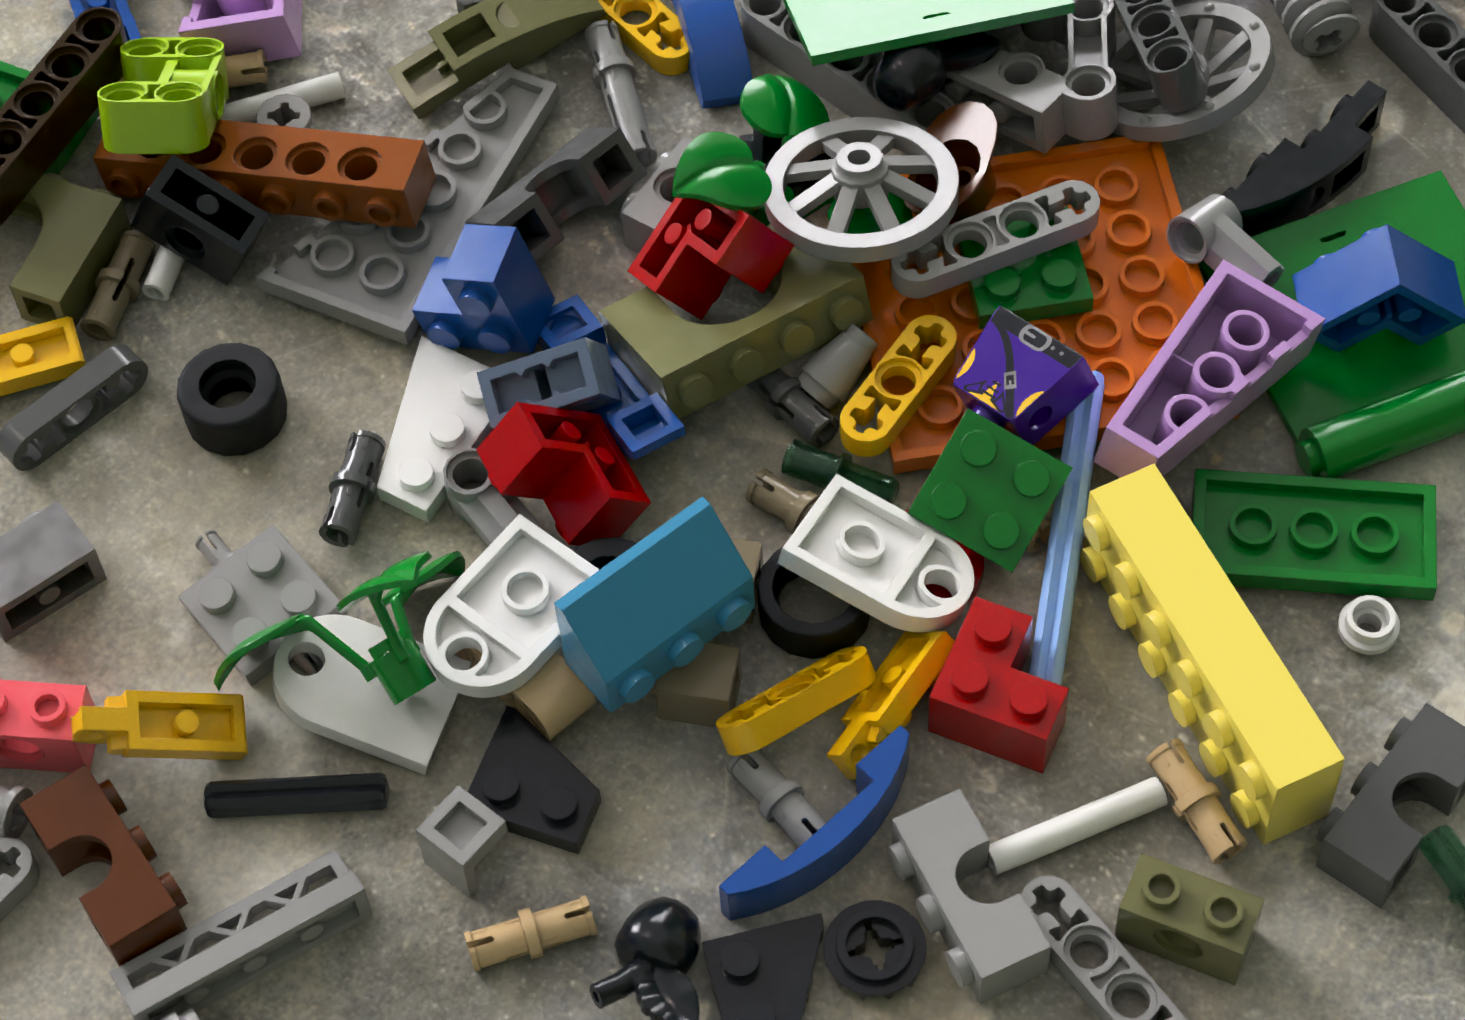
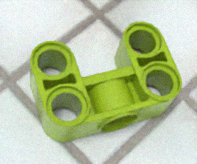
(168, 96)

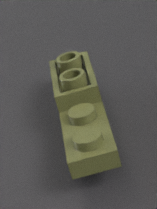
(485, 40)

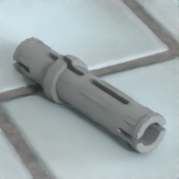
(615, 77)

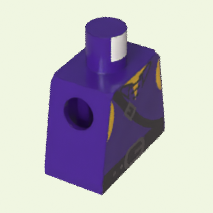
(1022, 377)

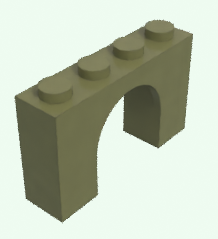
(74, 244)
(703, 362)

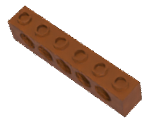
(297, 172)

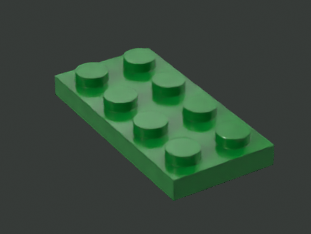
(1319, 533)

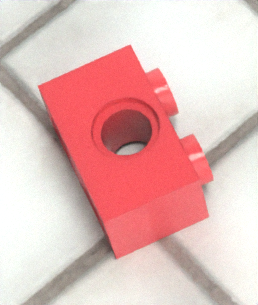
(38, 726)

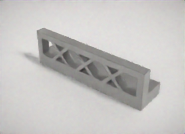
(250, 949)

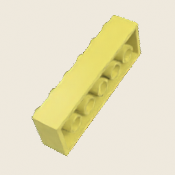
(1209, 656)

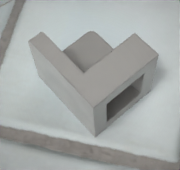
(459, 837)

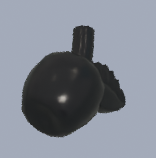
(917, 73)
(656, 954)

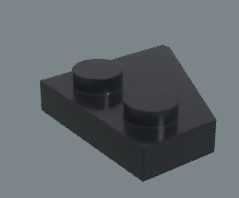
(535, 786)
(765, 969)

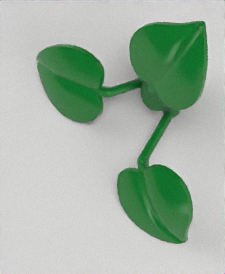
(722, 167)
(397, 657)

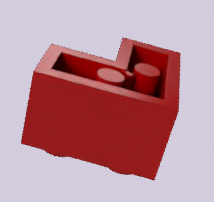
(700, 249)
(568, 464)
(988, 698)

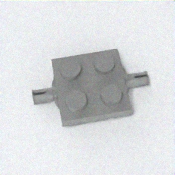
(252, 592)

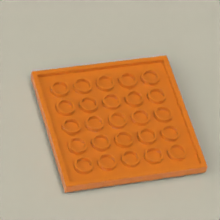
(1132, 273)

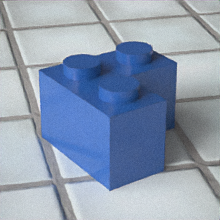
(1381, 285)
(485, 294)

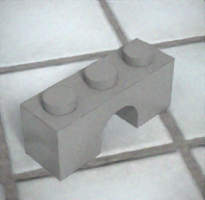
(988, 944)

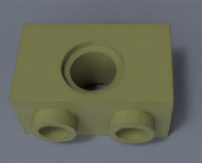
(1188, 918)

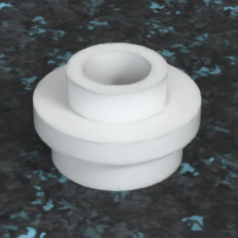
(1373, 611)

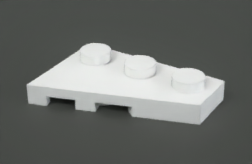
(436, 418)

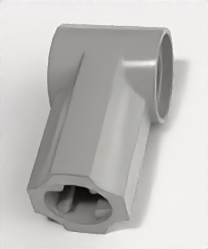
(1214, 233)
(481, 507)

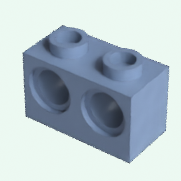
(562, 377)

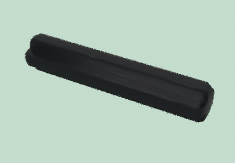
(296, 795)

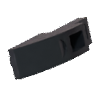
(1306, 177)

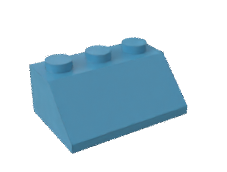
(655, 606)

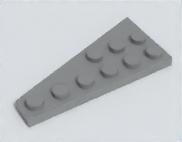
(376, 272)

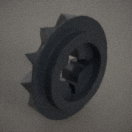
(890, 927)

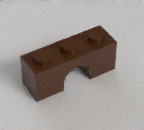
(81, 826)

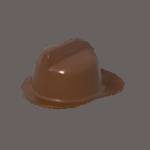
(970, 136)

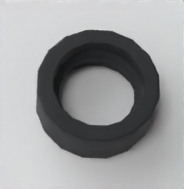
(797, 636)

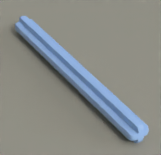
(1066, 539)

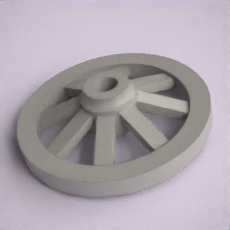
(1238, 85)
(861, 179)

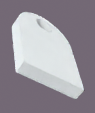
(879, 559)
(504, 611)
(359, 712)

